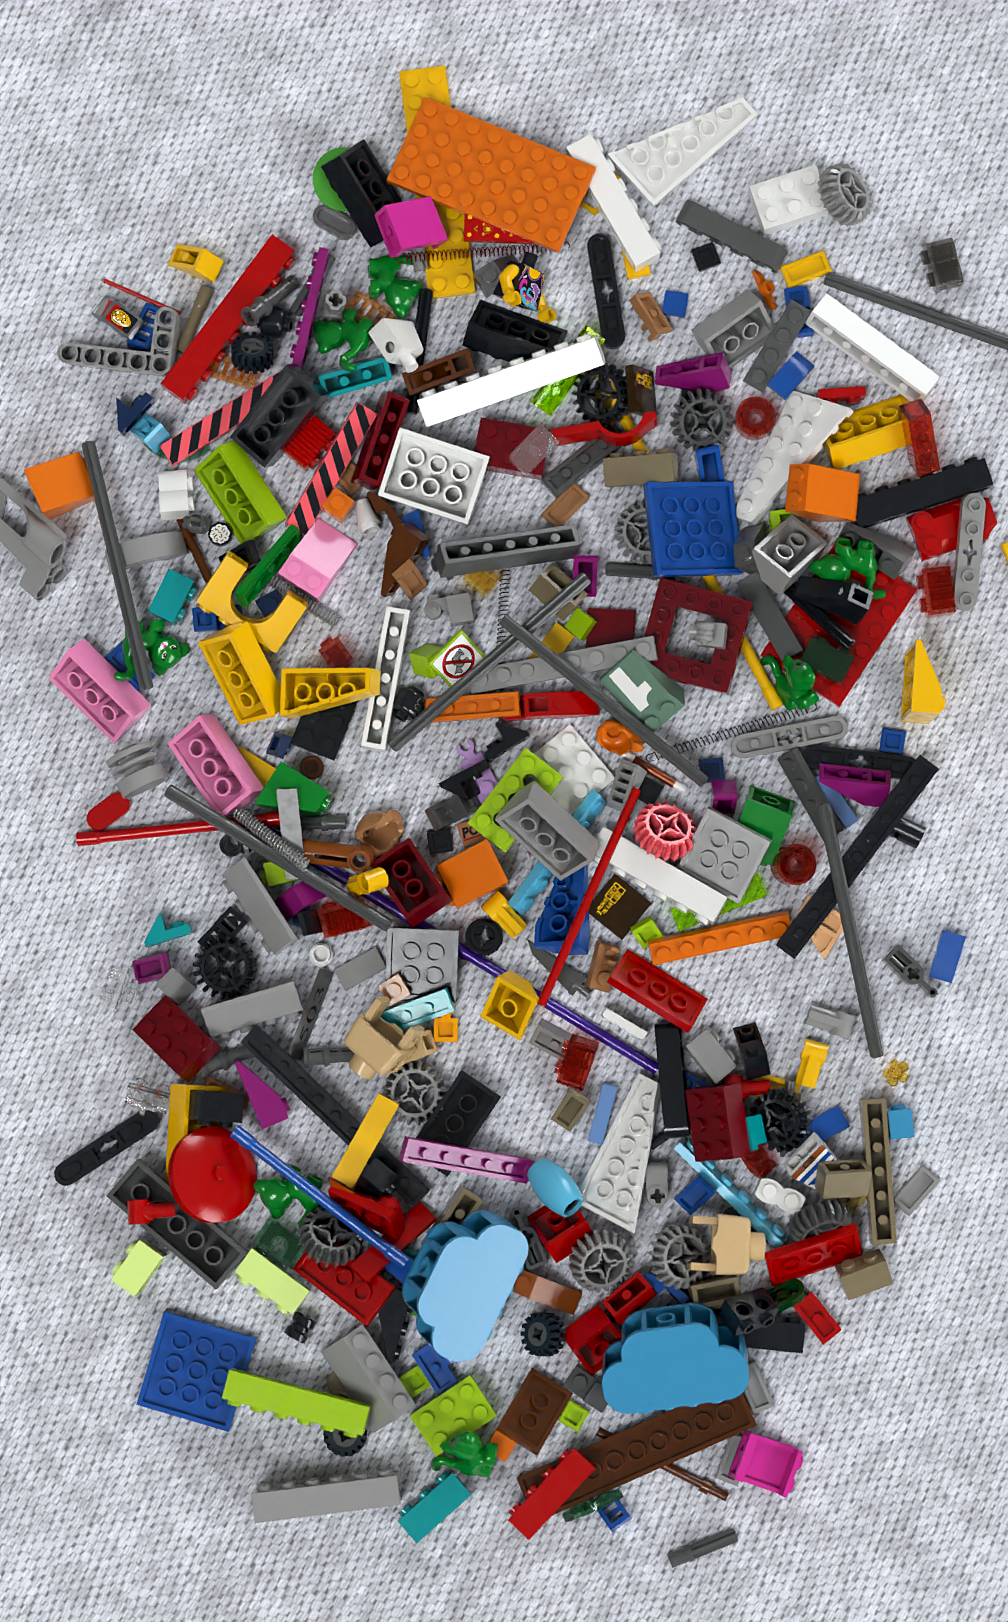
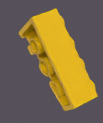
(319, 689)

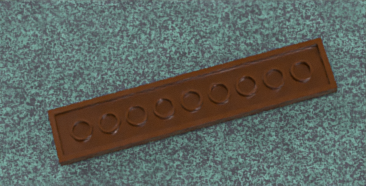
(651, 1446)

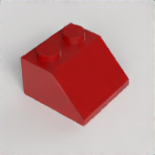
(559, 1232)
(591, 1337)

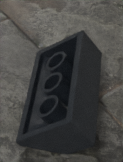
(361, 187)
(508, 333)

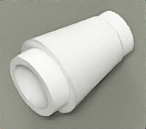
(366, 517)

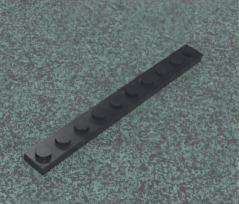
(858, 854)
(327, 1108)

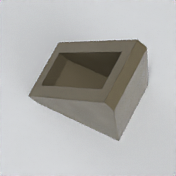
(570, 1109)

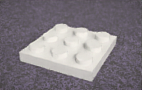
(577, 764)

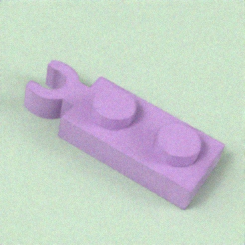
(487, 782)

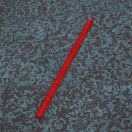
(133, 293)

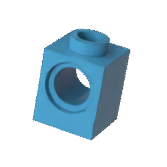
(900, 1122)

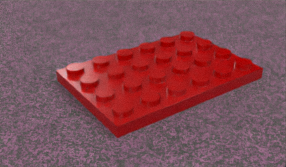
(867, 634)

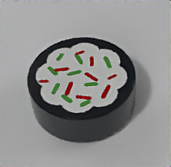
(220, 534)

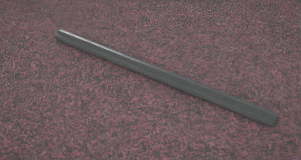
(916, 310)
(117, 565)
(487, 663)
(603, 700)
(263, 849)
(850, 930)

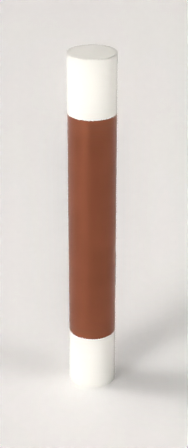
(655, 772)

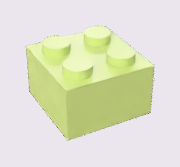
(138, 1267)

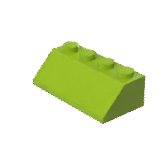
(239, 492)

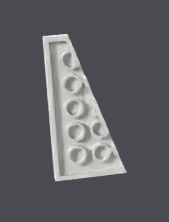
(794, 440)
(619, 1170)

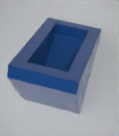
(709, 464)
(695, 1194)

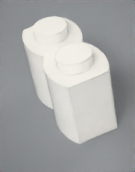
(175, 494)
(773, 1193)

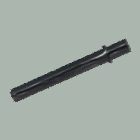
(421, 327)
(822, 620)

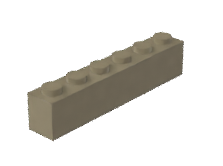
(877, 1156)

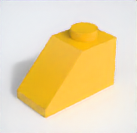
(196, 262)

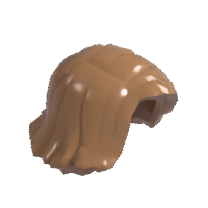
(380, 830)

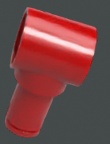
(748, 1087)
(144, 1211)

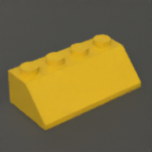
(867, 433)
(242, 673)
(179, 1121)

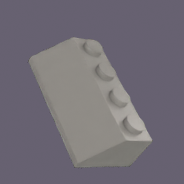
(548, 831)
(260, 906)
(252, 1010)
(368, 1377)

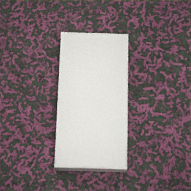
(624, 1024)

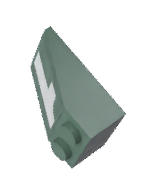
(643, 690)

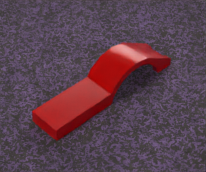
(594, 430)

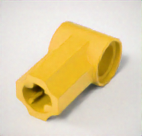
(367, 882)
(503, 914)
(811, 1061)

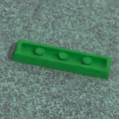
(268, 566)

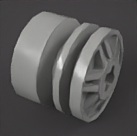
(136, 768)

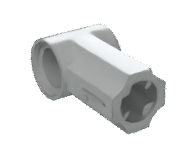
(334, 305)
(835, 1023)

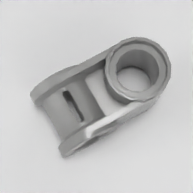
(656, 1179)

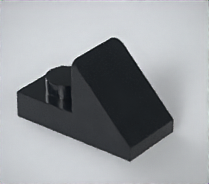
(247, 552)
(511, 738)
(464, 783)

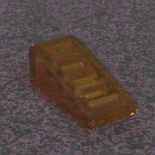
(375, 307)
(249, 384)

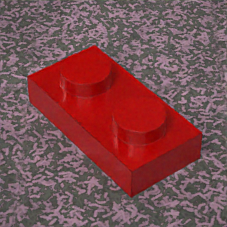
(851, 395)
(817, 1318)

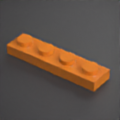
(480, 707)

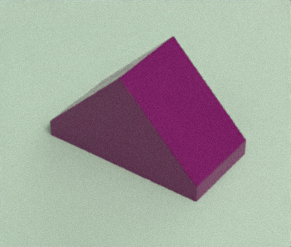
(588, 566)
(724, 796)
(298, 899)
(151, 968)

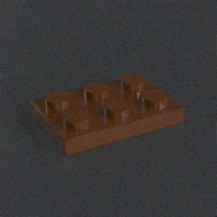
(534, 1411)

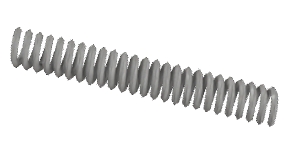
(308, 609)
(268, 834)

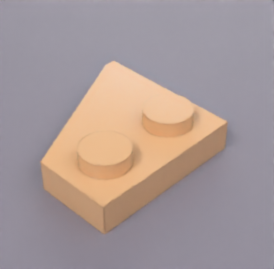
(828, 931)

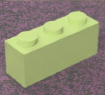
(271, 1282)

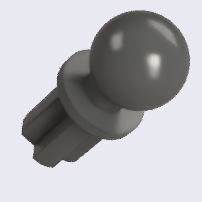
(196, 523)

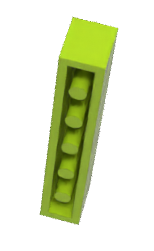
(297, 1402)

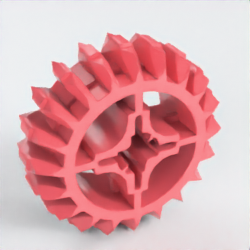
(664, 830)

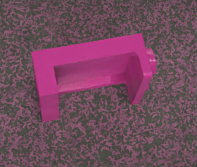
(410, 225)
(766, 1463)

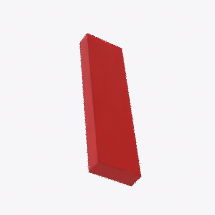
(373, 1261)

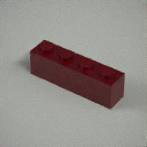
(380, 441)

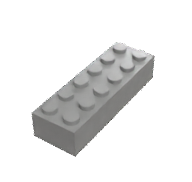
(326, 1496)

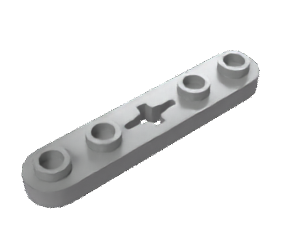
(969, 527)
(811, 732)

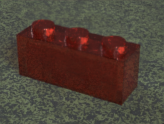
(919, 437)

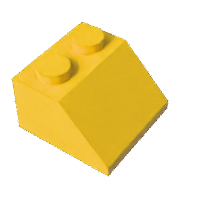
(510, 1004)

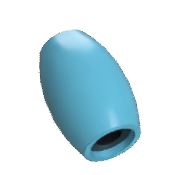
(555, 1187)

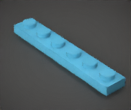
(540, 875)
(736, 1198)

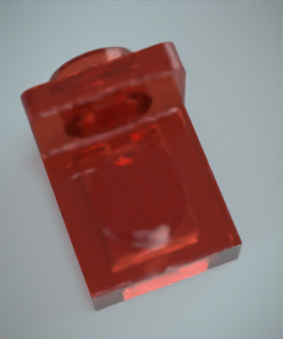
(759, 1162)

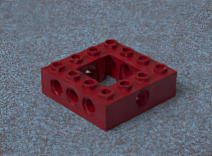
(734, 612)

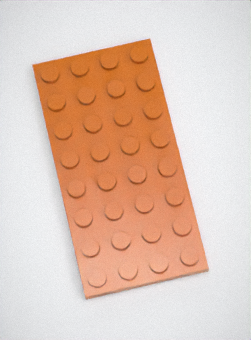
(491, 174)

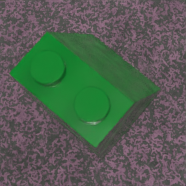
(311, 796)
(768, 816)

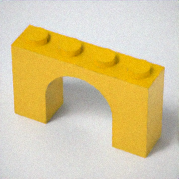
(268, 631)

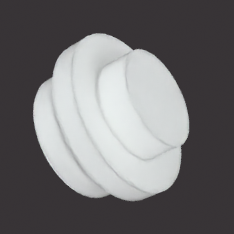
(321, 954)

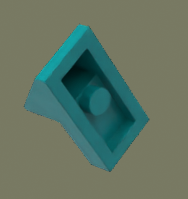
(160, 934)

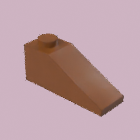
(547, 1291)

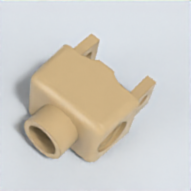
(378, 1044)
(730, 1245)

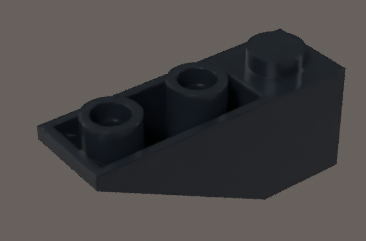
(836, 597)
(393, 1323)

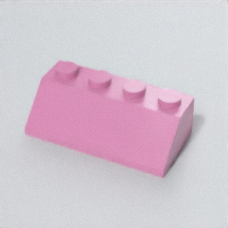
(92, 687)
(215, 765)

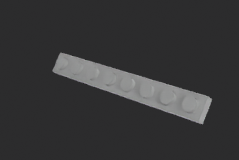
(583, 660)

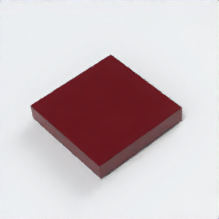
(611, 626)

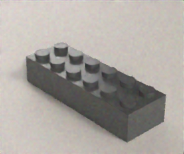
(198, 1244)

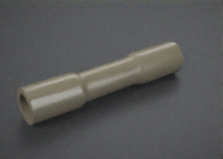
(199, 306)

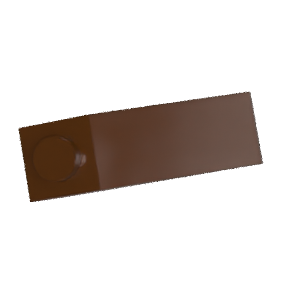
(440, 372)
(405, 544)

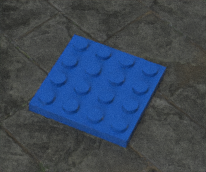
(691, 528)
(192, 1368)

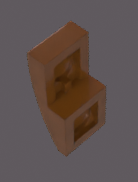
(382, 507)

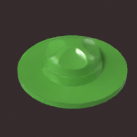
(322, 185)

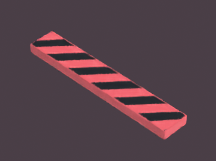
(213, 425)
(331, 467)

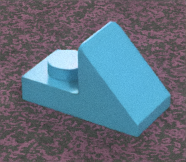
(150, 432)

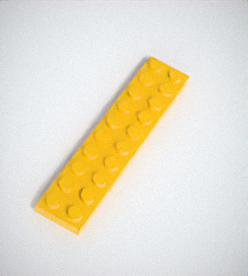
(444, 276)

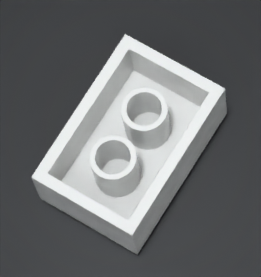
(787, 200)

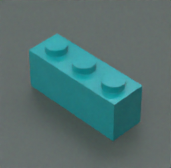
(367, 373)
(433, 1505)

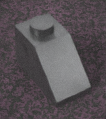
(488, 275)
(743, 547)

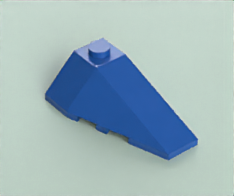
(560, 913)

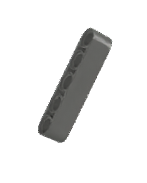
(732, 235)

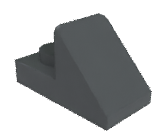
(586, 1388)

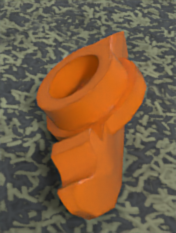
(765, 288)

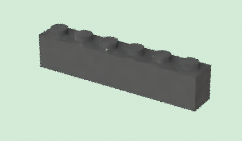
(507, 550)

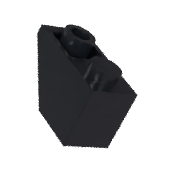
(752, 1051)

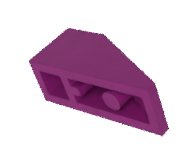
(700, 372)
(862, 785)
(265, 1100)

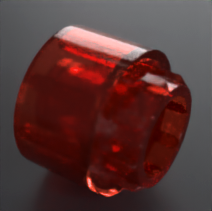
(757, 406)
(805, 864)

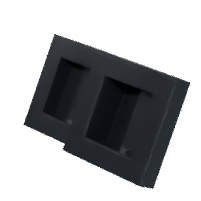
(310, 922)
(227, 924)

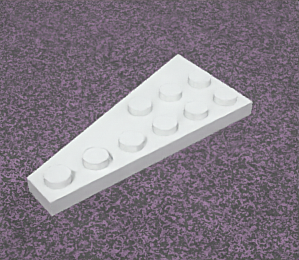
(672, 155)

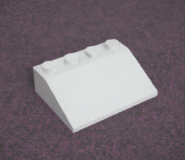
(434, 476)

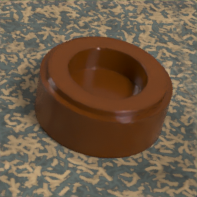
(312, 767)

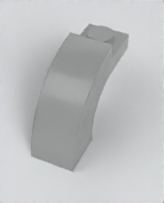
(151, 549)

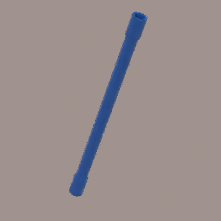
(249, 1142)

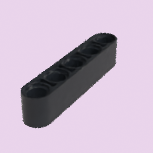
(672, 1080)

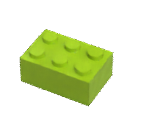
(454, 1410)

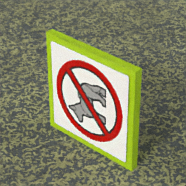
(456, 658)

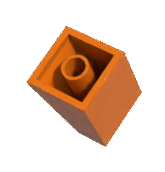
(60, 484)
(822, 493)
(471, 874)

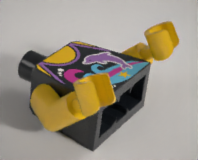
(523, 287)

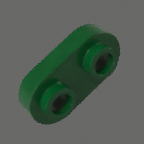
(782, 1294)

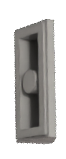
(550, 1038)

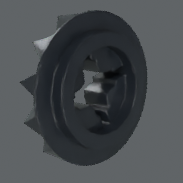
(493, 932)

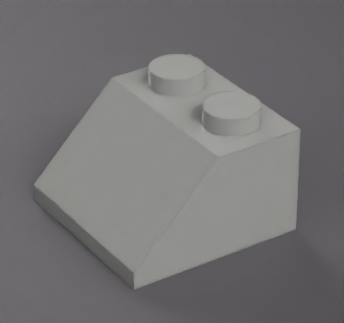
(711, 1056)

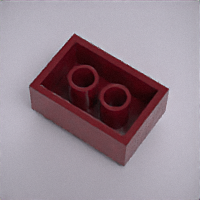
(498, 441)
(412, 883)
(176, 1038)
(717, 1122)

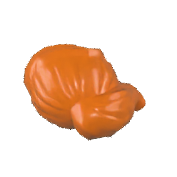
(618, 738)

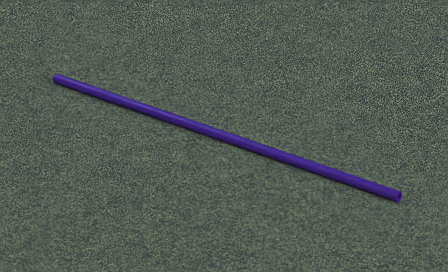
(495, 970)

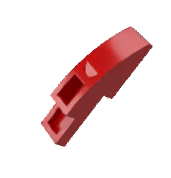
(555, 706)

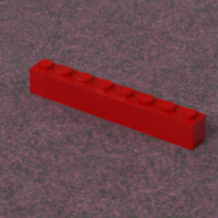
(226, 320)

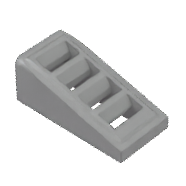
(622, 774)

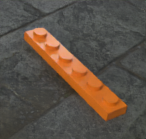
(718, 937)

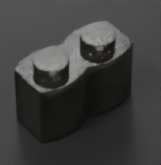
(942, 265)

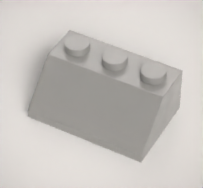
(735, 329)
(787, 553)

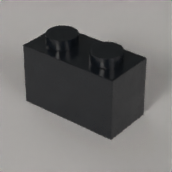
(216, 1106)

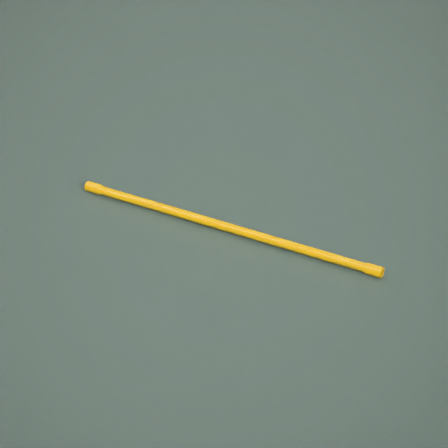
(768, 690)

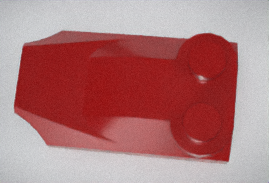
(937, 528)
(378, 1214)

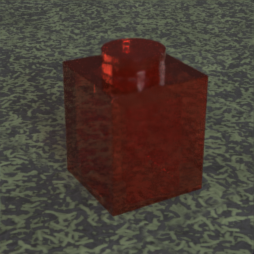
(335, 653)

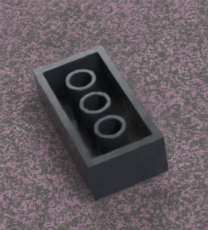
(279, 415)
(464, 1112)

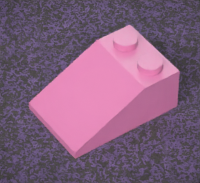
(317, 559)

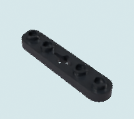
(603, 269)
(839, 756)
(86, 1160)

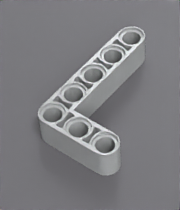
(128, 356)

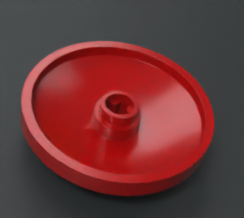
(211, 1175)

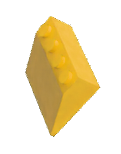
(921, 688)

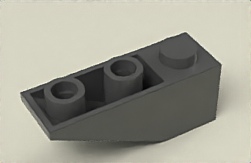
(890, 553)

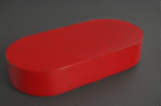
(108, 812)

